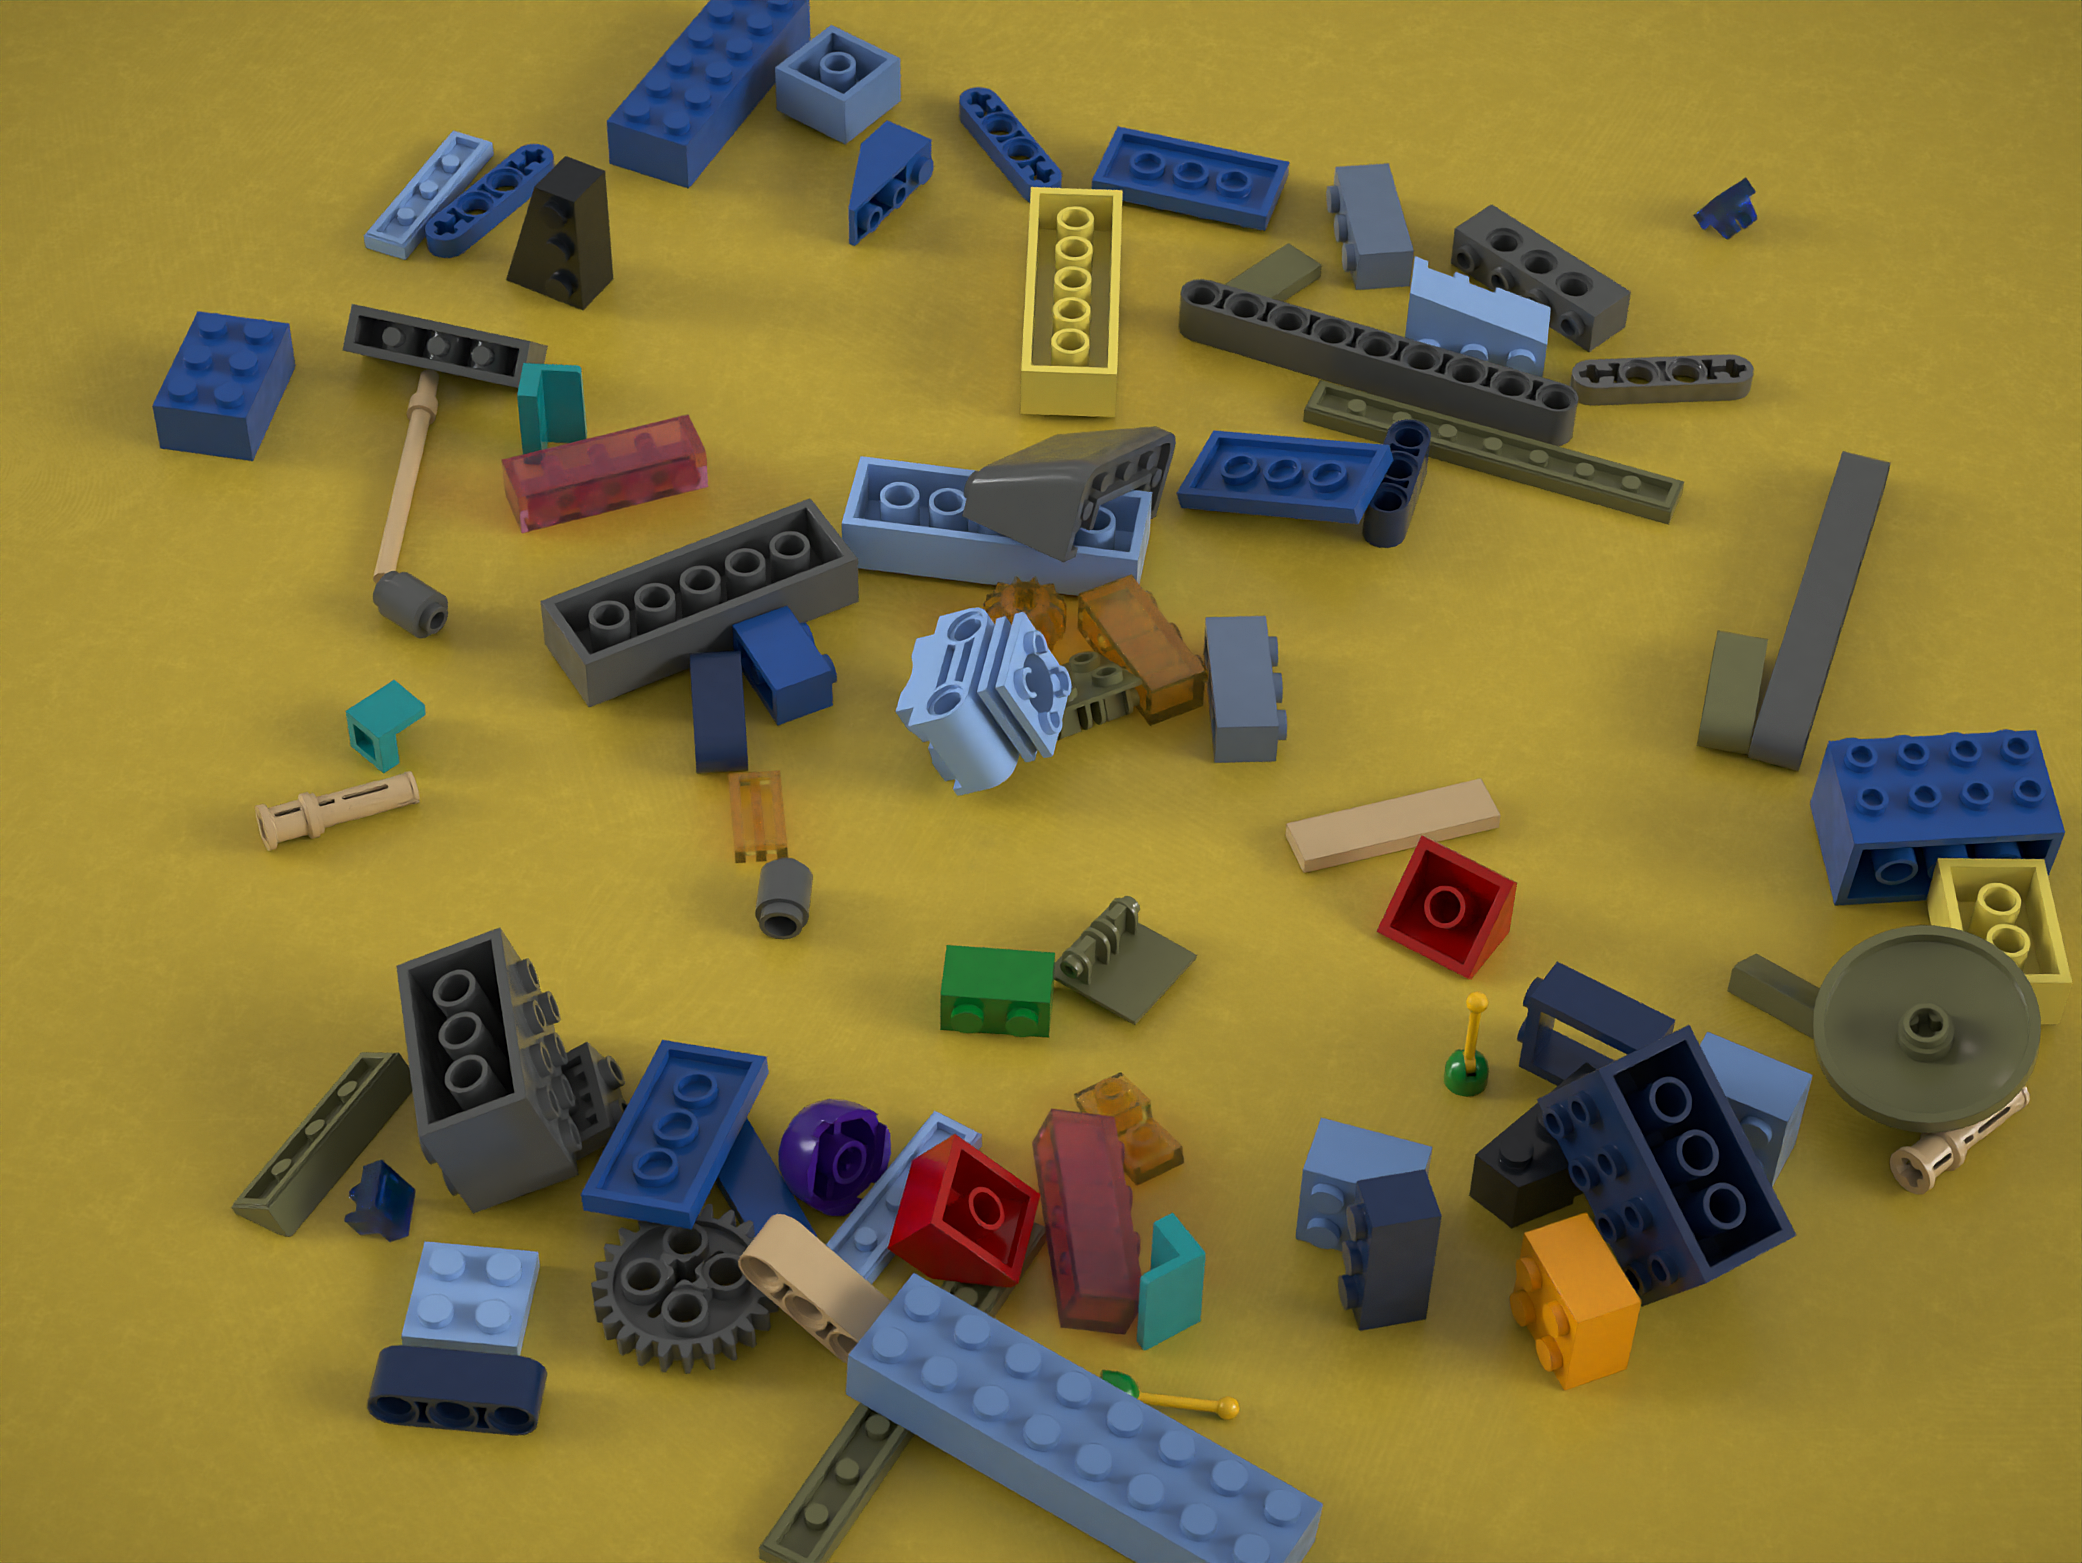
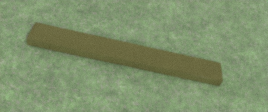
(1501, 453)
(860, 1458)

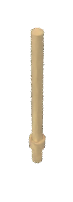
(421, 413)

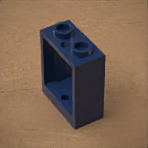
(1588, 1008)

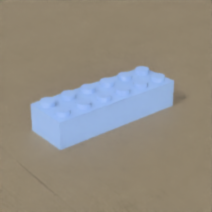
(913, 524)

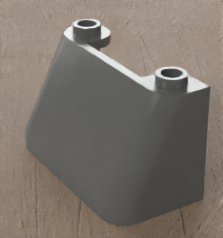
(1060, 483)

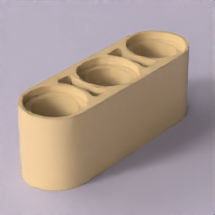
(812, 1284)

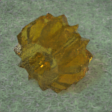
(1039, 602)

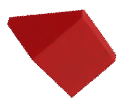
(1449, 908)

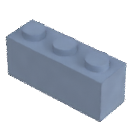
(1370, 226)
(1243, 689)

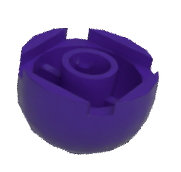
(833, 1154)

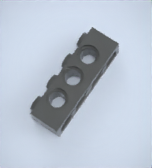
(1519, 260)
(439, 346)

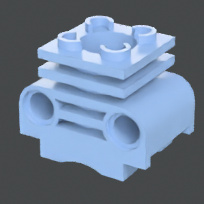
(984, 697)

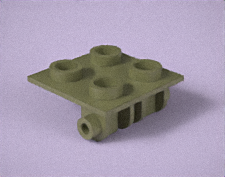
(1098, 692)
(1122, 962)

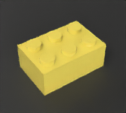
(2013, 910)

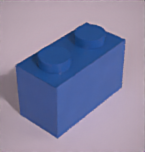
(784, 665)

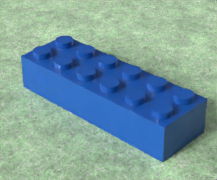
(705, 87)

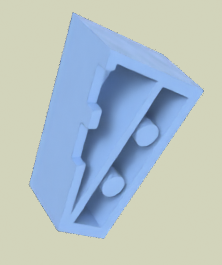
(1477, 321)

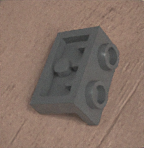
(596, 1096)

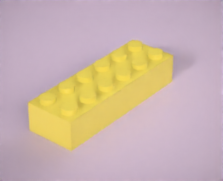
(1072, 303)

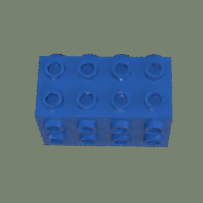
(1906, 800)

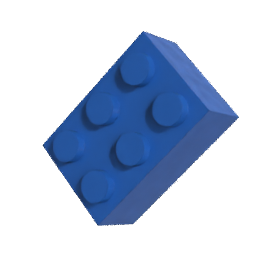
(224, 386)

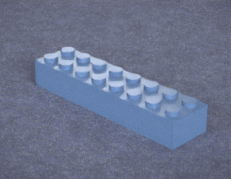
(1071, 1438)

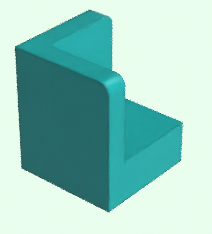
(378, 720)

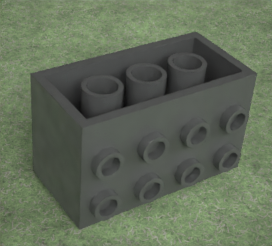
(487, 1071)

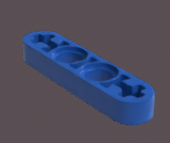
(1003, 147)
(454, 231)

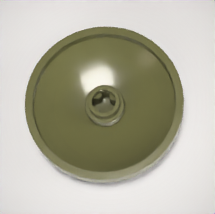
(1926, 1028)

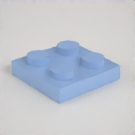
(471, 1298)

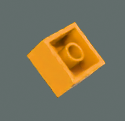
(1574, 1301)

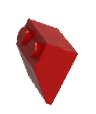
(964, 1217)

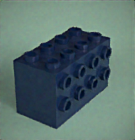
(1666, 1167)

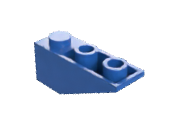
(887, 172)

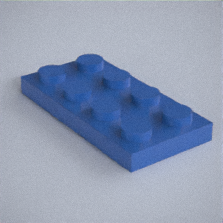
(1192, 178)
(1285, 476)
(675, 1134)

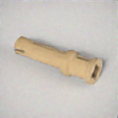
(313, 814)
(1945, 1150)

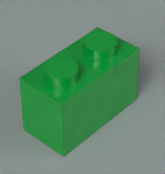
(997, 991)

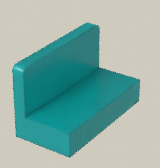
(551, 405)
(1174, 1285)

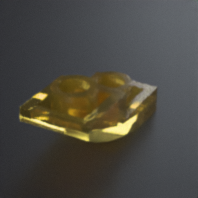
(1146, 1143)

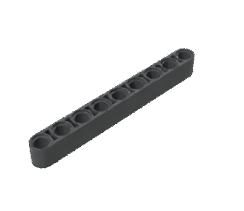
(1377, 362)
(1819, 612)

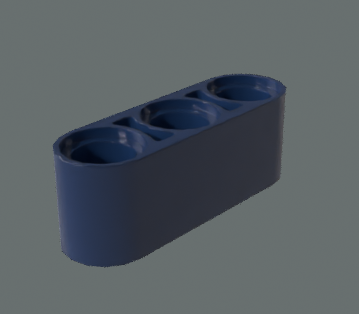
(1397, 495)
(718, 712)
(457, 1390)

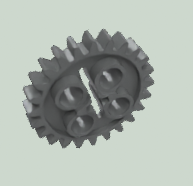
(680, 1291)

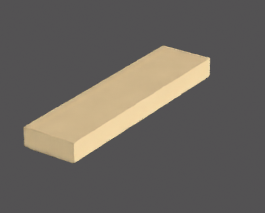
(1392, 825)

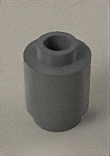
(411, 603)
(783, 898)

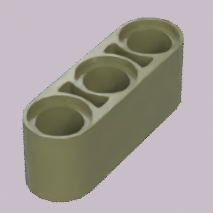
(1732, 692)

